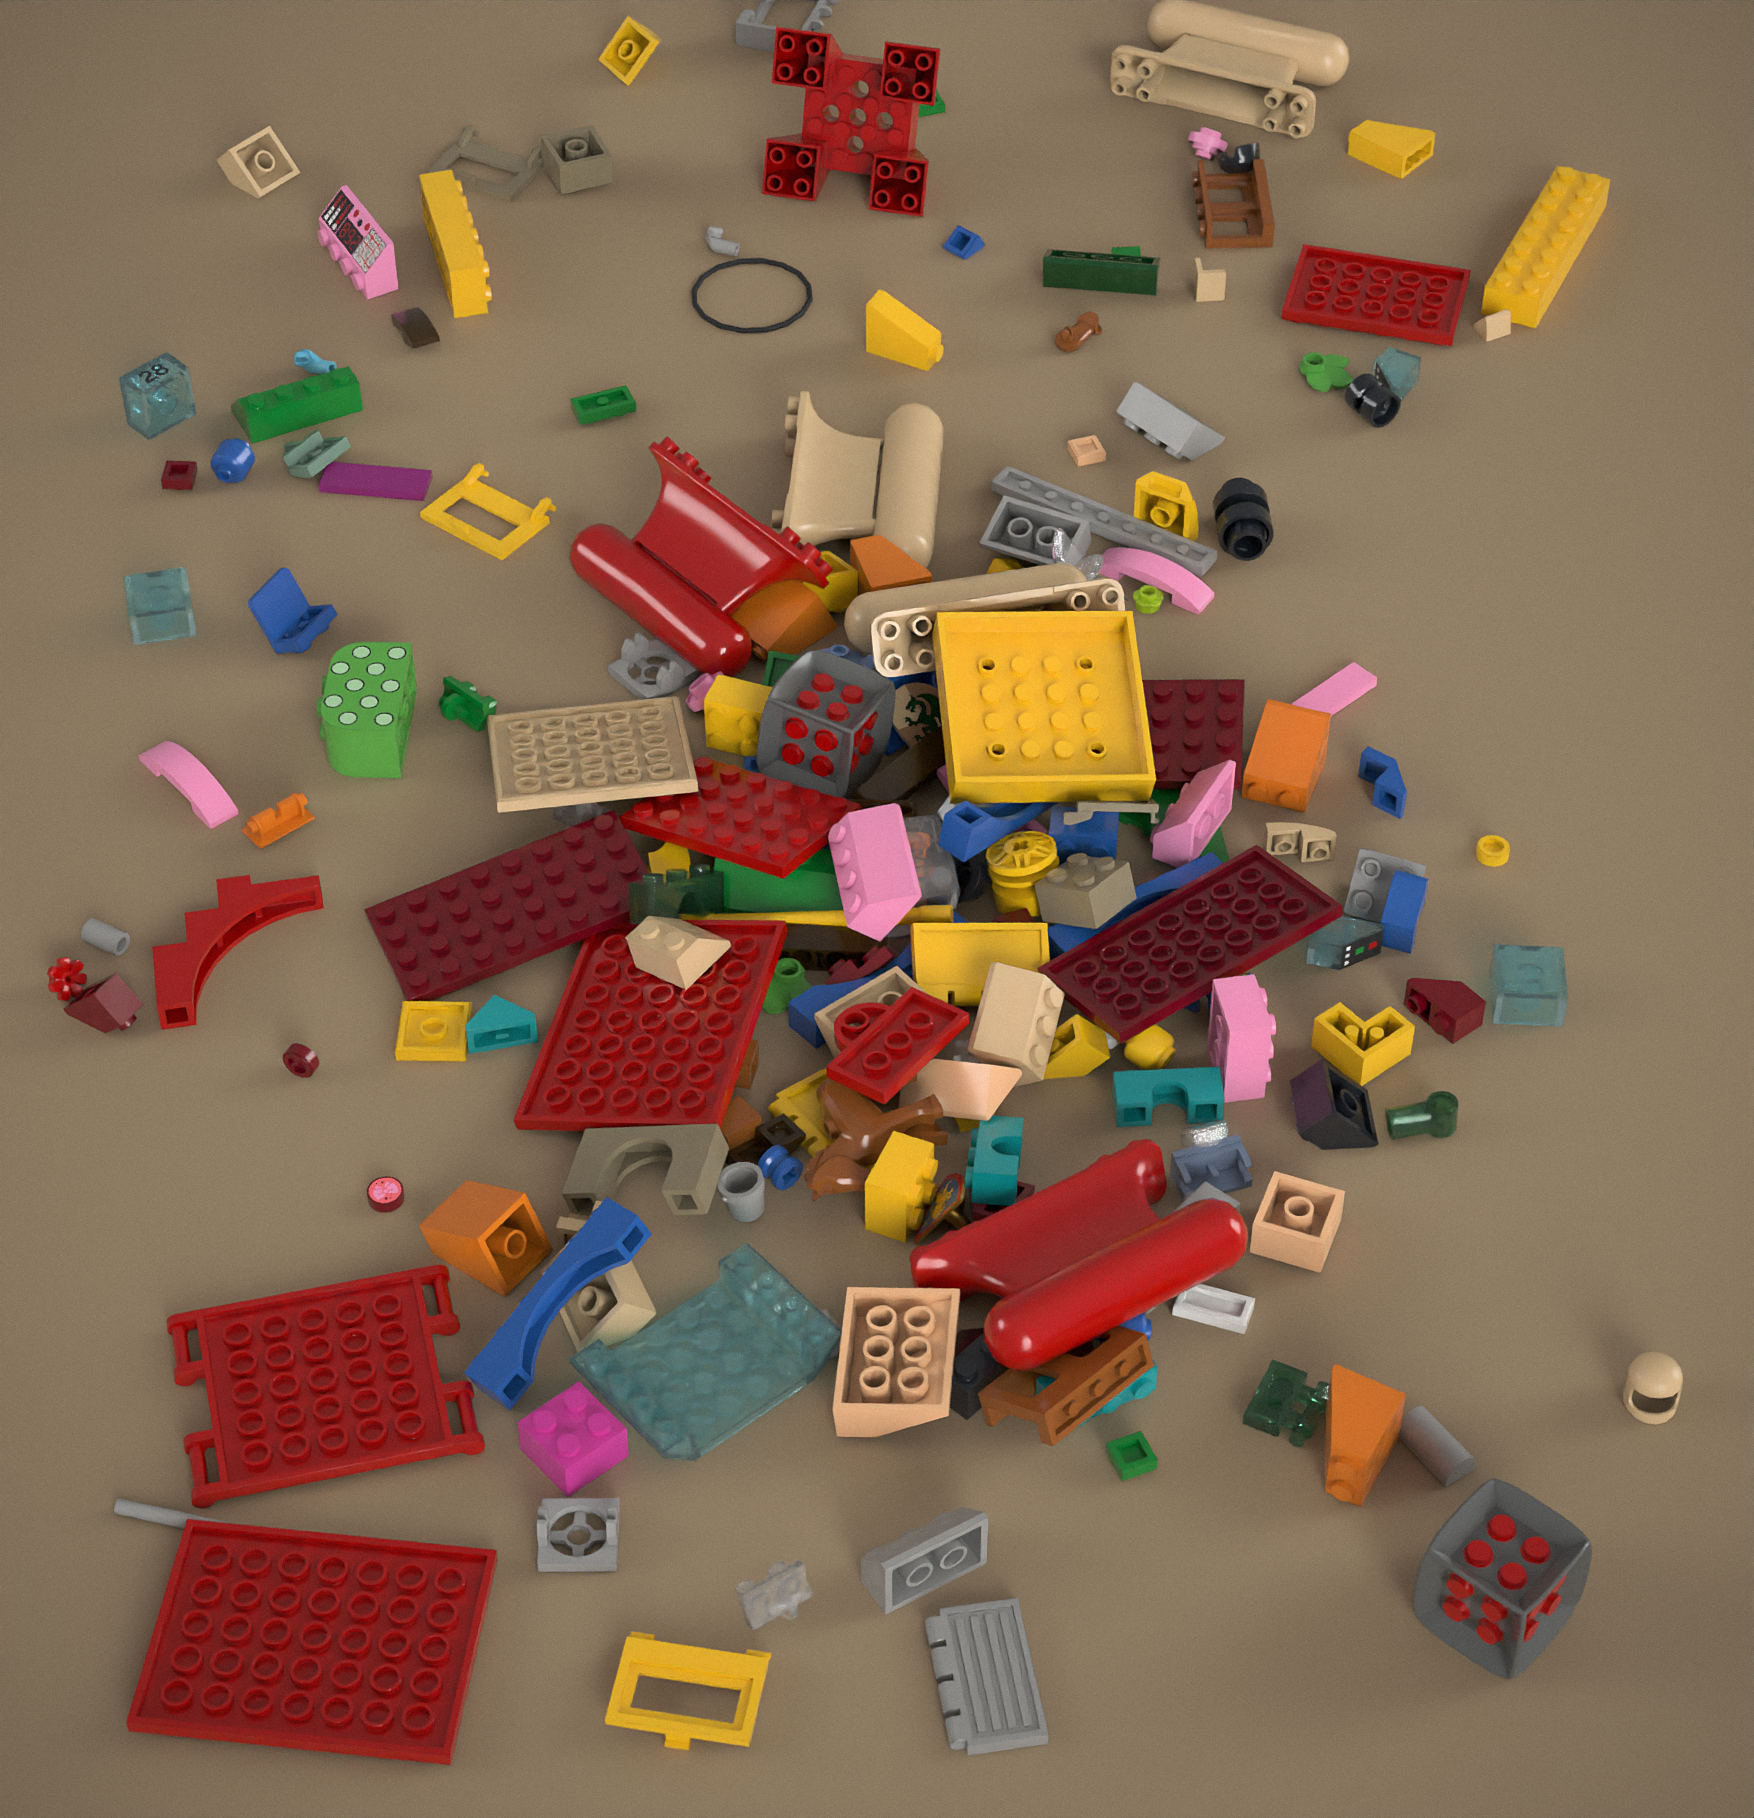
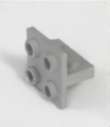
(1373, 881)

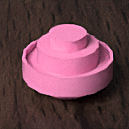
(1207, 143)
(698, 691)

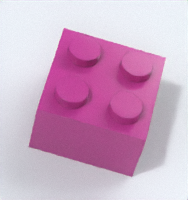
(573, 1439)

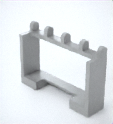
(754, 35)

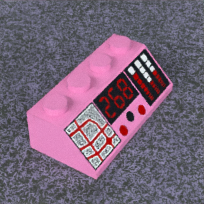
(358, 244)

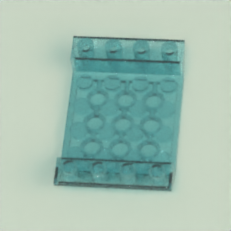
(714, 1359)

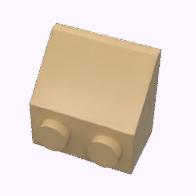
(258, 164)
(674, 949)

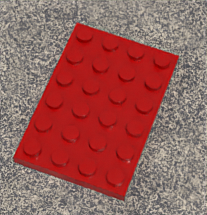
(1376, 295)
(742, 818)

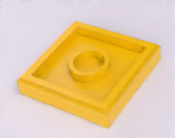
(433, 1031)

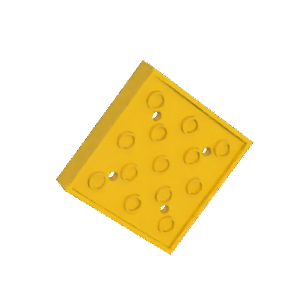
(1042, 707)

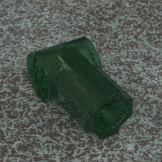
(1434, 1116)

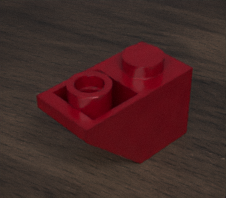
(1445, 1006)

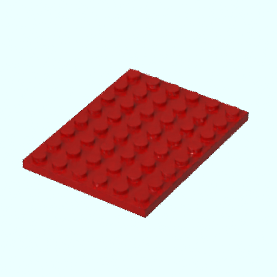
(643, 1048)
(315, 1642)

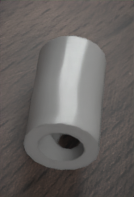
(105, 937)

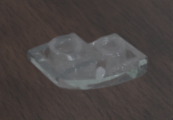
(1204, 1134)

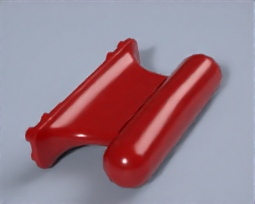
(693, 565)
(1082, 1256)

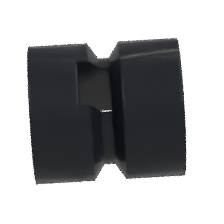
(1372, 400)

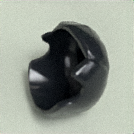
(1241, 160)

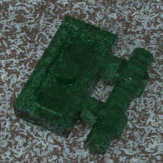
(1276, 1397)

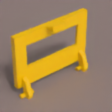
(528, 520)
(693, 1665)

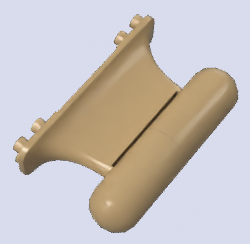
(1230, 66)
(863, 484)
(900, 621)

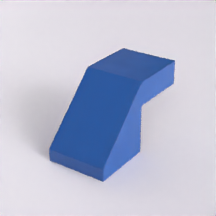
(1387, 780)
(1403, 910)

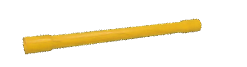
(922, 914)

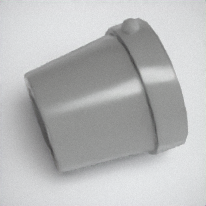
(742, 1190)

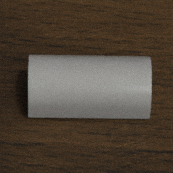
(1435, 1446)

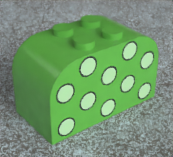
(368, 708)

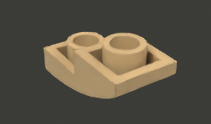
(1307, 840)

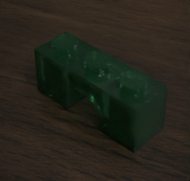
(677, 892)

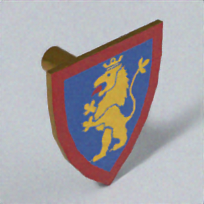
(946, 1205)

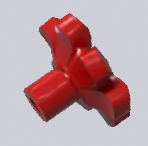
(66, 978)

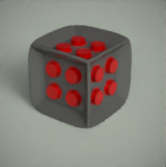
(826, 724)
(1501, 1578)

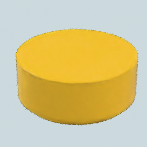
(1492, 850)

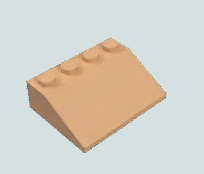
(894, 1359)

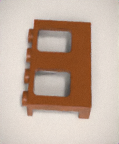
(1254, 210)
(1080, 1386)

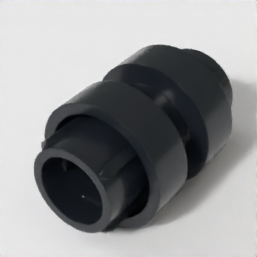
(1243, 519)

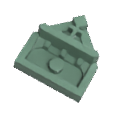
(313, 453)

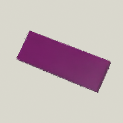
(375, 481)

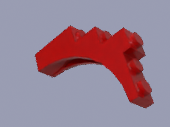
(212, 933)

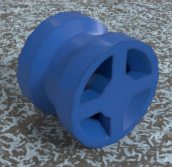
(780, 1167)

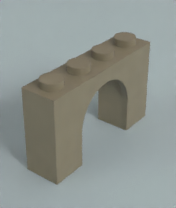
(612, 1153)

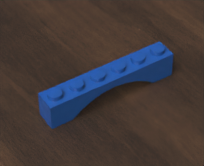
(975, 827)
(1065, 937)
(820, 996)
(509, 1359)

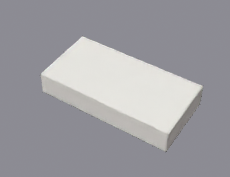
(1215, 1307)

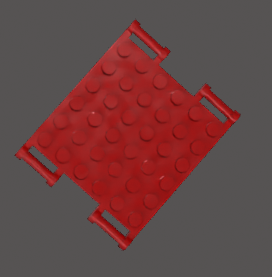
(322, 1384)

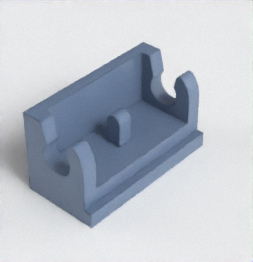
(1219, 1165)

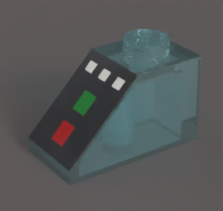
(1397, 371)
(1345, 943)

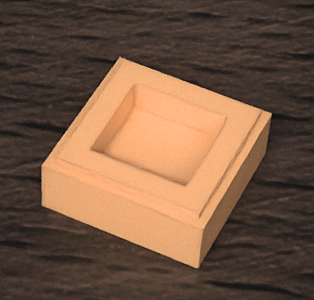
(1086, 450)

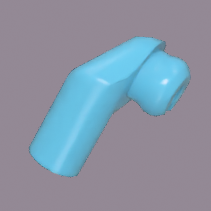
(313, 363)

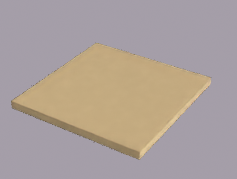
(590, 754)

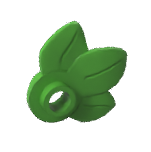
(1325, 371)
(785, 985)

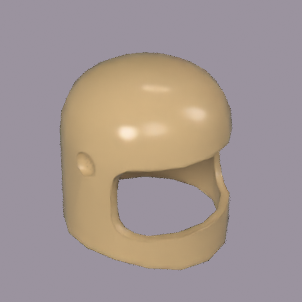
(1656, 1377)

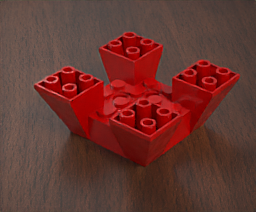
(896, 85)

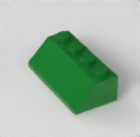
(298, 404)
(807, 888)

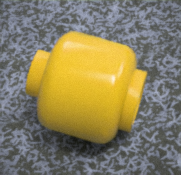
(1150, 1049)

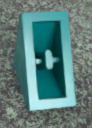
(500, 1026)

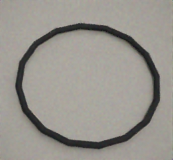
(753, 329)

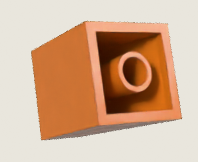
(884, 565)
(784, 619)
(1287, 755)
(487, 1234)
(1360, 1432)

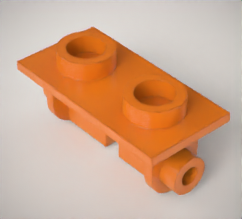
(275, 824)

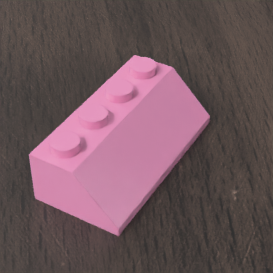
(874, 869)

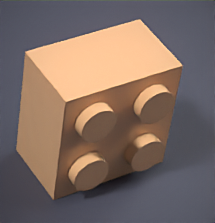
(1297, 1221)

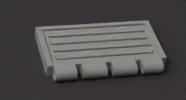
(986, 1677)

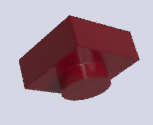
(179, 475)

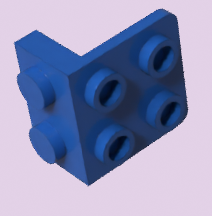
(286, 614)

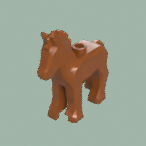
(861, 1135)

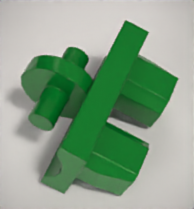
(463, 702)

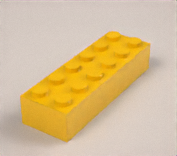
(455, 243)

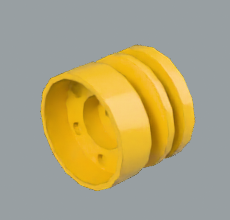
(1017, 865)

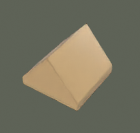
(1494, 325)

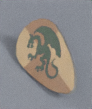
(916, 712)

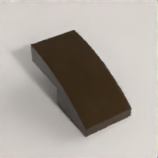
(415, 327)
(774, 1132)

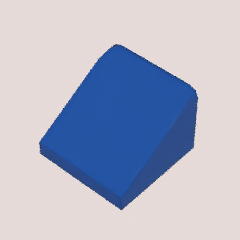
(963, 243)

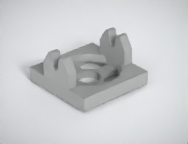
(671, 674)
(603, 1559)

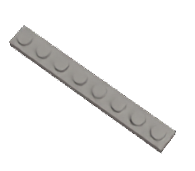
(1106, 520)

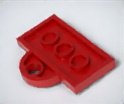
(891, 1042)

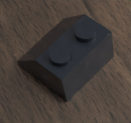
(1332, 1109)
(972, 1371)

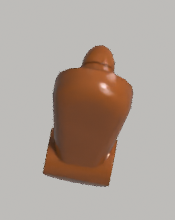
(1072, 338)

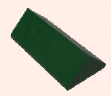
(1100, 272)

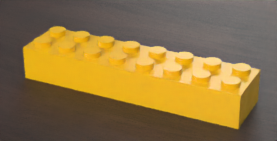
(1546, 246)

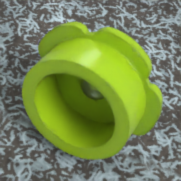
(1148, 599)

